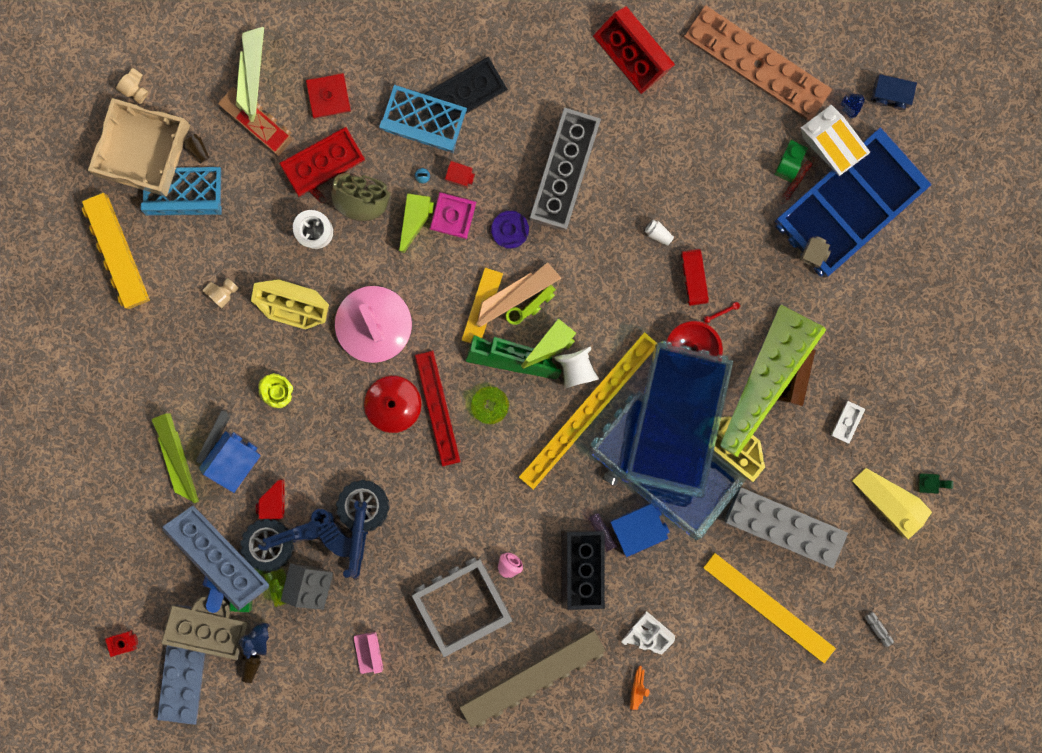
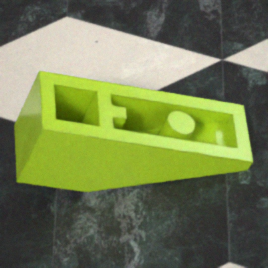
(415, 216)
(552, 343)

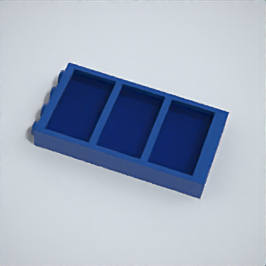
(856, 204)

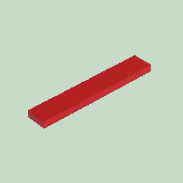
(437, 408)

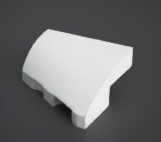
(657, 638)

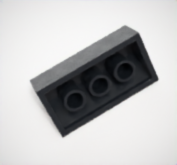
(582, 569)

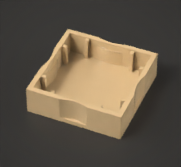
(139, 147)

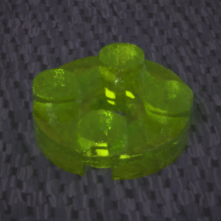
(494, 395)

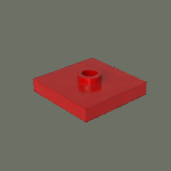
(328, 95)

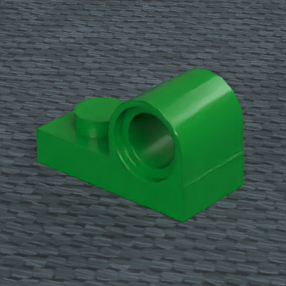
(791, 161)

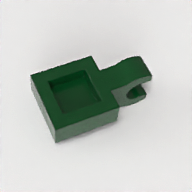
(930, 483)

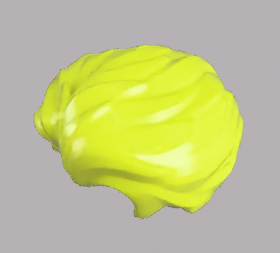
(275, 390)

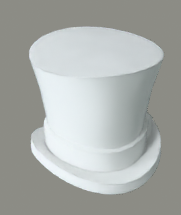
(312, 229)
(577, 368)

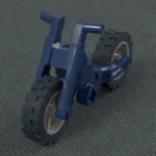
(328, 532)

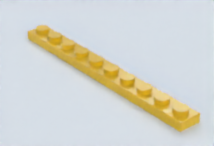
(588, 411)

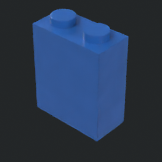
(230, 461)
(640, 529)

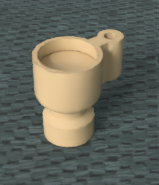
(129, 86)
(221, 294)

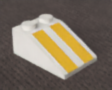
(834, 140)

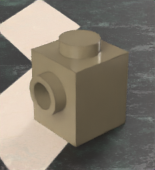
(815, 252)

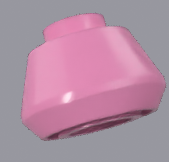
(509, 565)

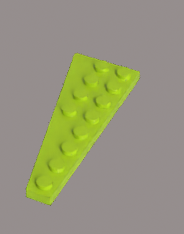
(781, 356)

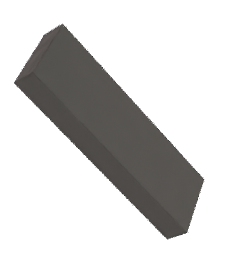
(214, 435)

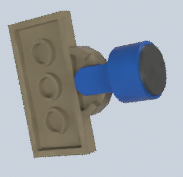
(205, 626)

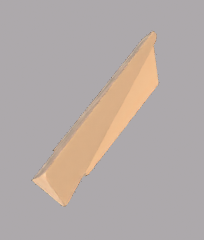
(516, 293)

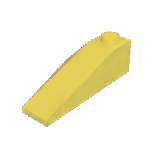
(897, 505)

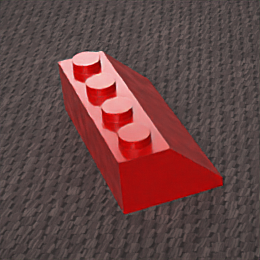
(633, 49)

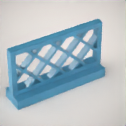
(416, 134)
(186, 206)

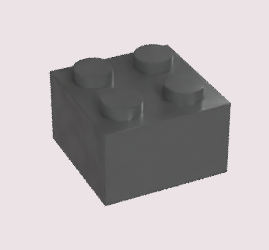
(306, 586)

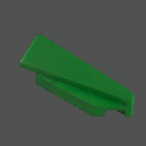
(508, 356)

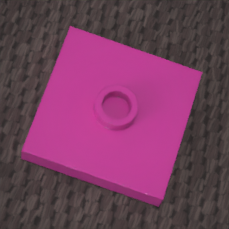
(453, 215)

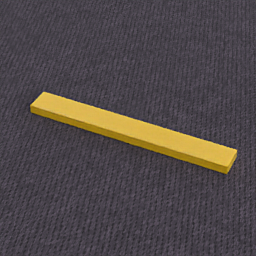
(769, 607)

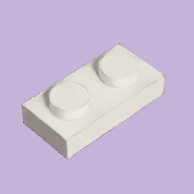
(847, 422)

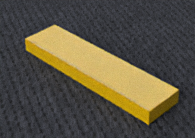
(488, 287)

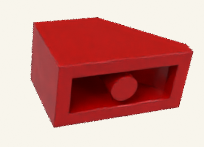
(272, 503)

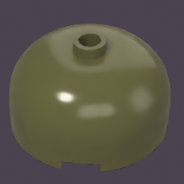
(355, 202)

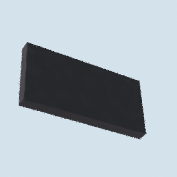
(467, 89)

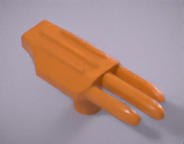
(638, 690)

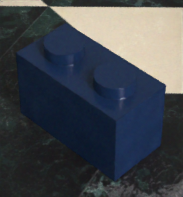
(894, 92)

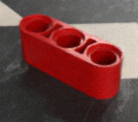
(695, 277)

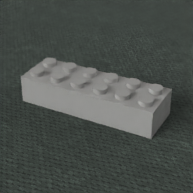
(565, 169)
(785, 527)

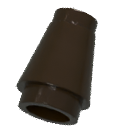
(196, 147)
(250, 668)

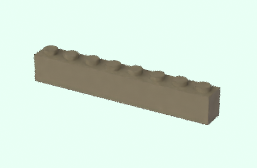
(532, 678)

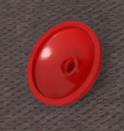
(697, 335)
(406, 401)

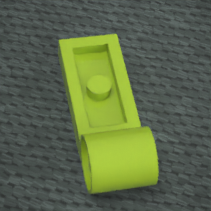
(533, 307)

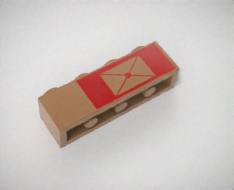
(263, 127)

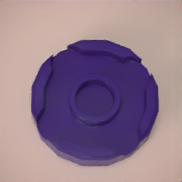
(515, 230)

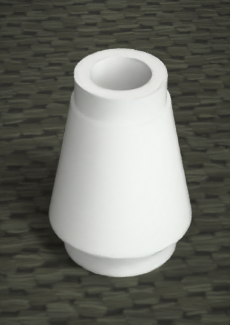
(659, 233)

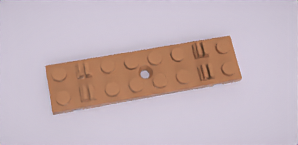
(775, 75)

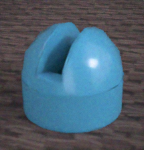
(422, 180)

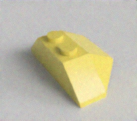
(290, 303)
(749, 461)

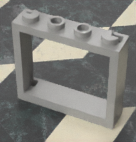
(454, 573)

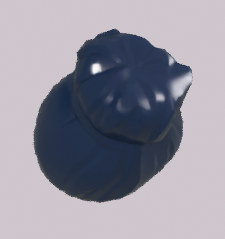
(255, 641)

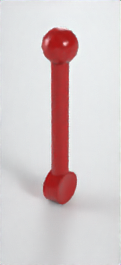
(735, 305)

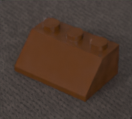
(797, 388)

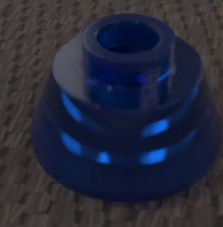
(852, 104)

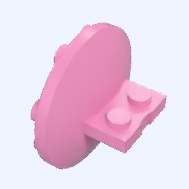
(373, 324)

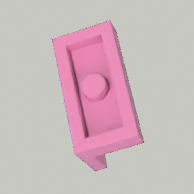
(368, 653)

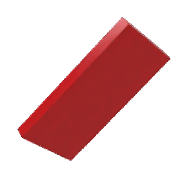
(322, 161)

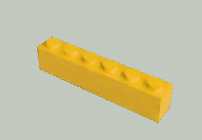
(115, 251)

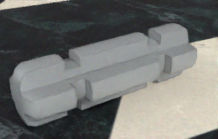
(879, 629)

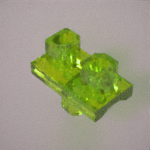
(276, 581)

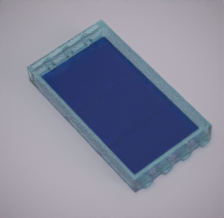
(679, 419)
(687, 512)

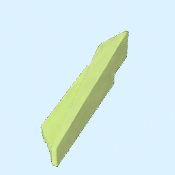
(249, 71)

